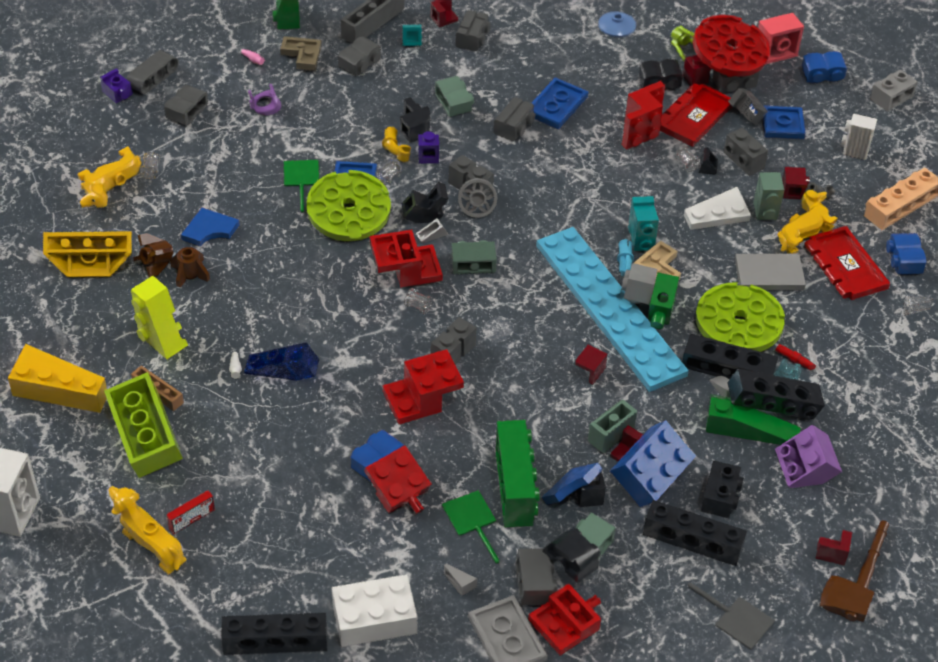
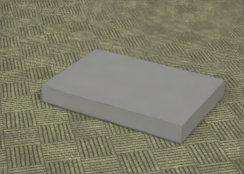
(770, 271)
(506, 632)

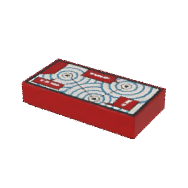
(190, 512)

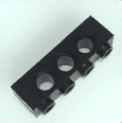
(724, 359)
(775, 394)
(694, 532)
(274, 633)

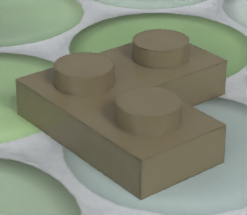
(306, 50)

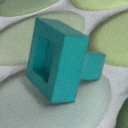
(412, 35)

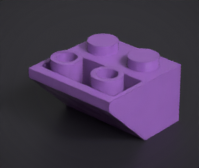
(808, 458)

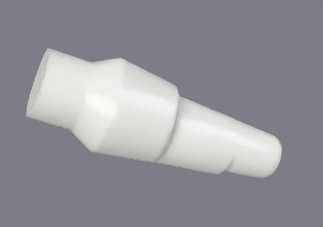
(235, 366)

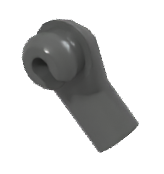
(817, 188)

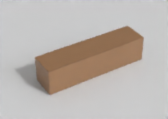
(169, 396)

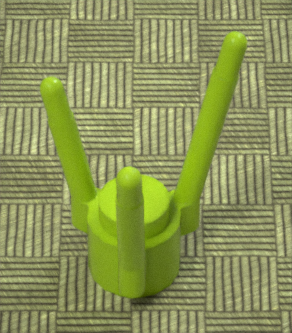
(681, 37)

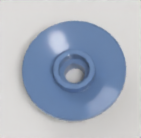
(617, 24)

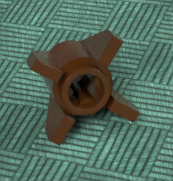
(155, 253)
(189, 265)

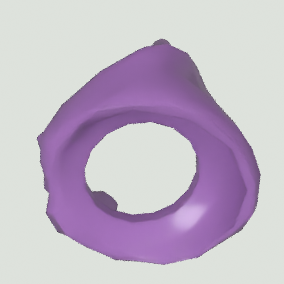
(272, 108)

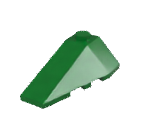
(287, 14)
(747, 422)

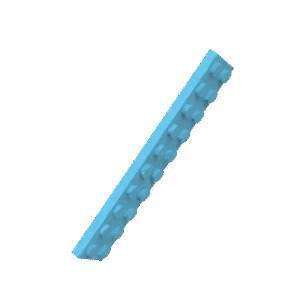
(615, 316)

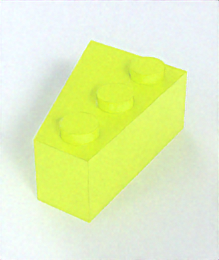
(155, 318)

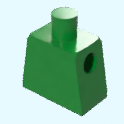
(662, 306)

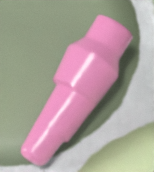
(253, 57)

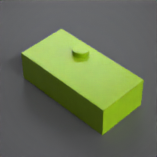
(143, 425)

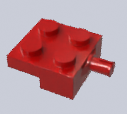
(398, 480)
(566, 619)

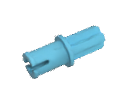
(625, 256)

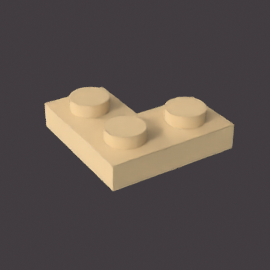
(659, 258)

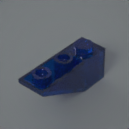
(286, 363)

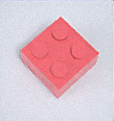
(783, 36)

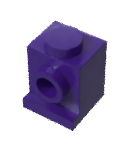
(115, 86)
(428, 143)

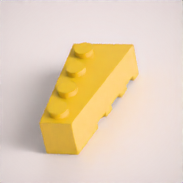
(56, 381)

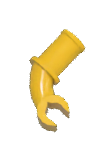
(391, 144)

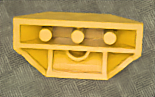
(87, 252)

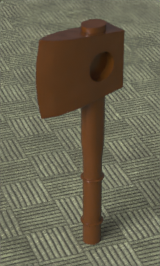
(853, 598)

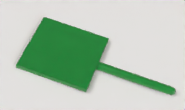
(301, 174)
(471, 514)

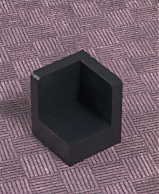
(593, 493)

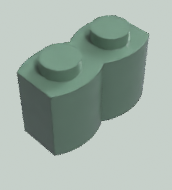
(454, 96)

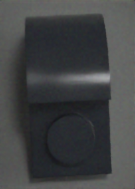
(414, 121)
(425, 208)

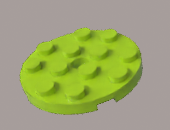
(352, 223)
(761, 310)

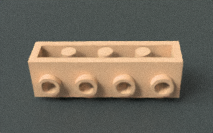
(902, 198)

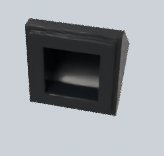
(708, 163)

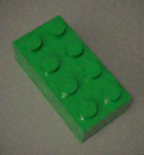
(516, 473)

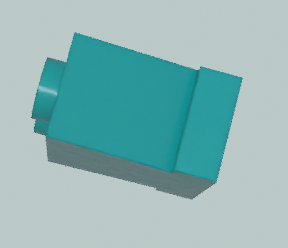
(643, 223)

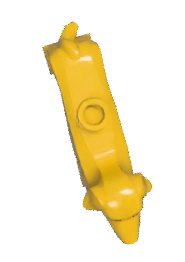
(107, 177)
(807, 224)
(146, 530)

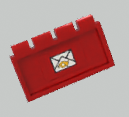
(694, 113)
(846, 263)

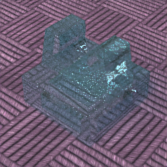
(788, 370)

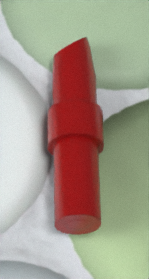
(795, 357)

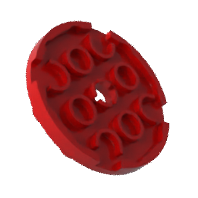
(712, 46)

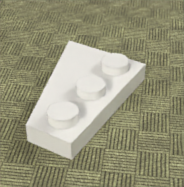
(718, 210)

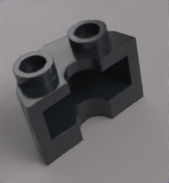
(575, 554)

